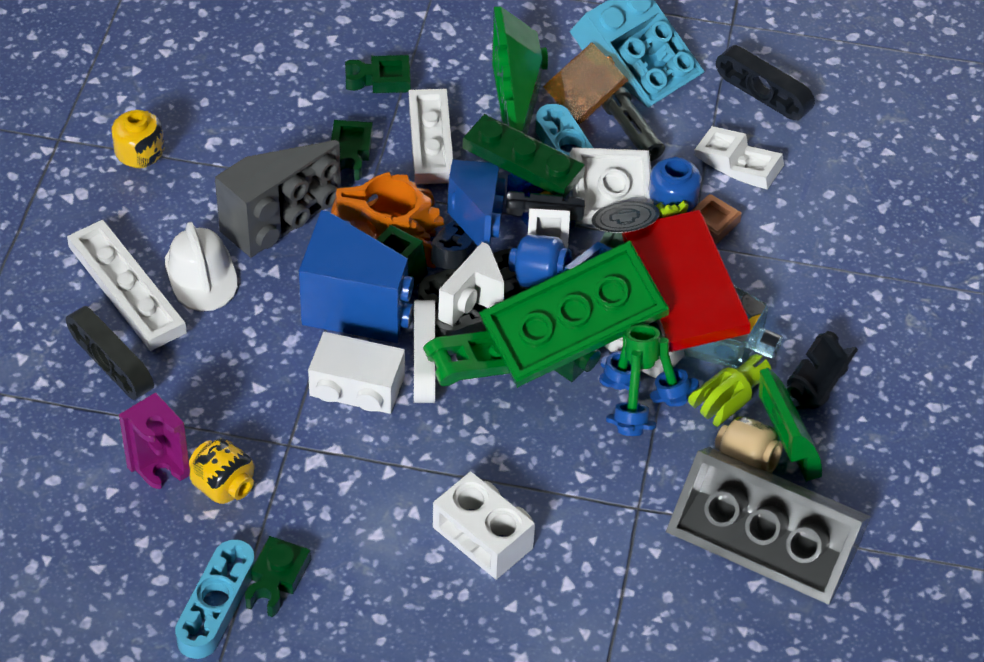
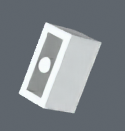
(356, 372)

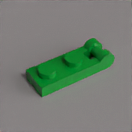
(475, 357)

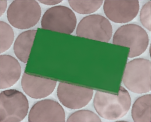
(573, 313)

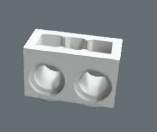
(477, 529)

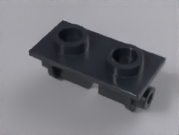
(812, 384)

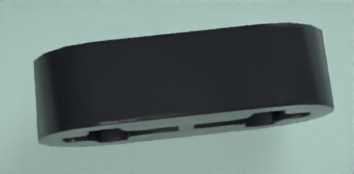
(451, 247)

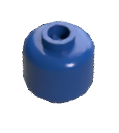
(674, 182)
(538, 259)

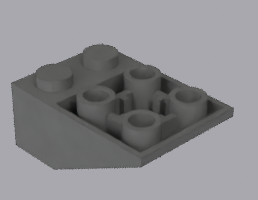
(276, 193)

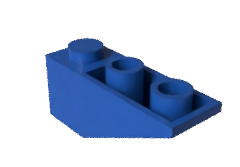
(476, 199)

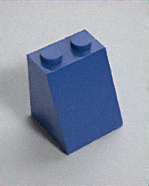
(354, 283)

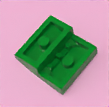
(789, 425)

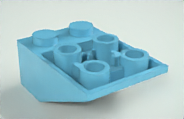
(642, 46)

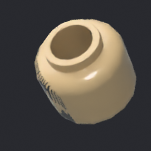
(750, 443)

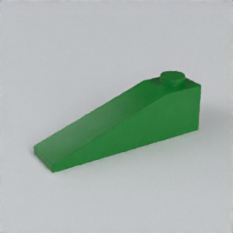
(516, 68)

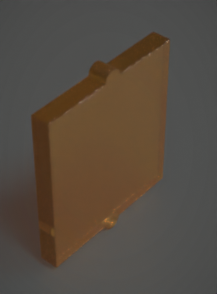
(585, 83)

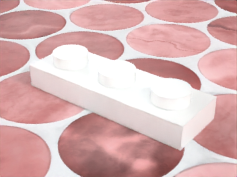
(430, 135)

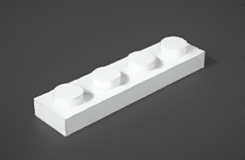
(126, 285)

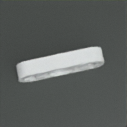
(423, 369)

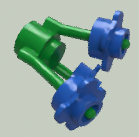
(623, 369)

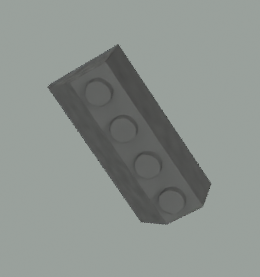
(767, 524)

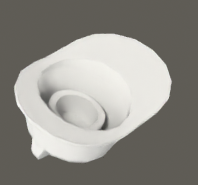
(200, 269)

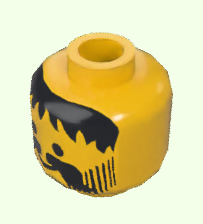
(138, 138)
(221, 471)

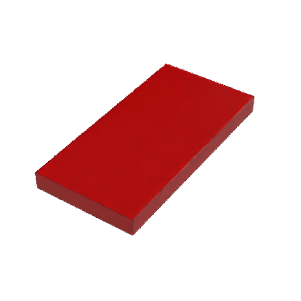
(690, 280)

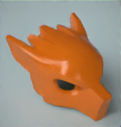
(397, 205)

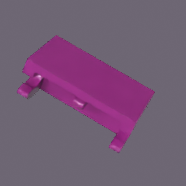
(154, 440)

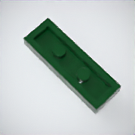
(523, 156)

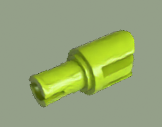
(728, 390)

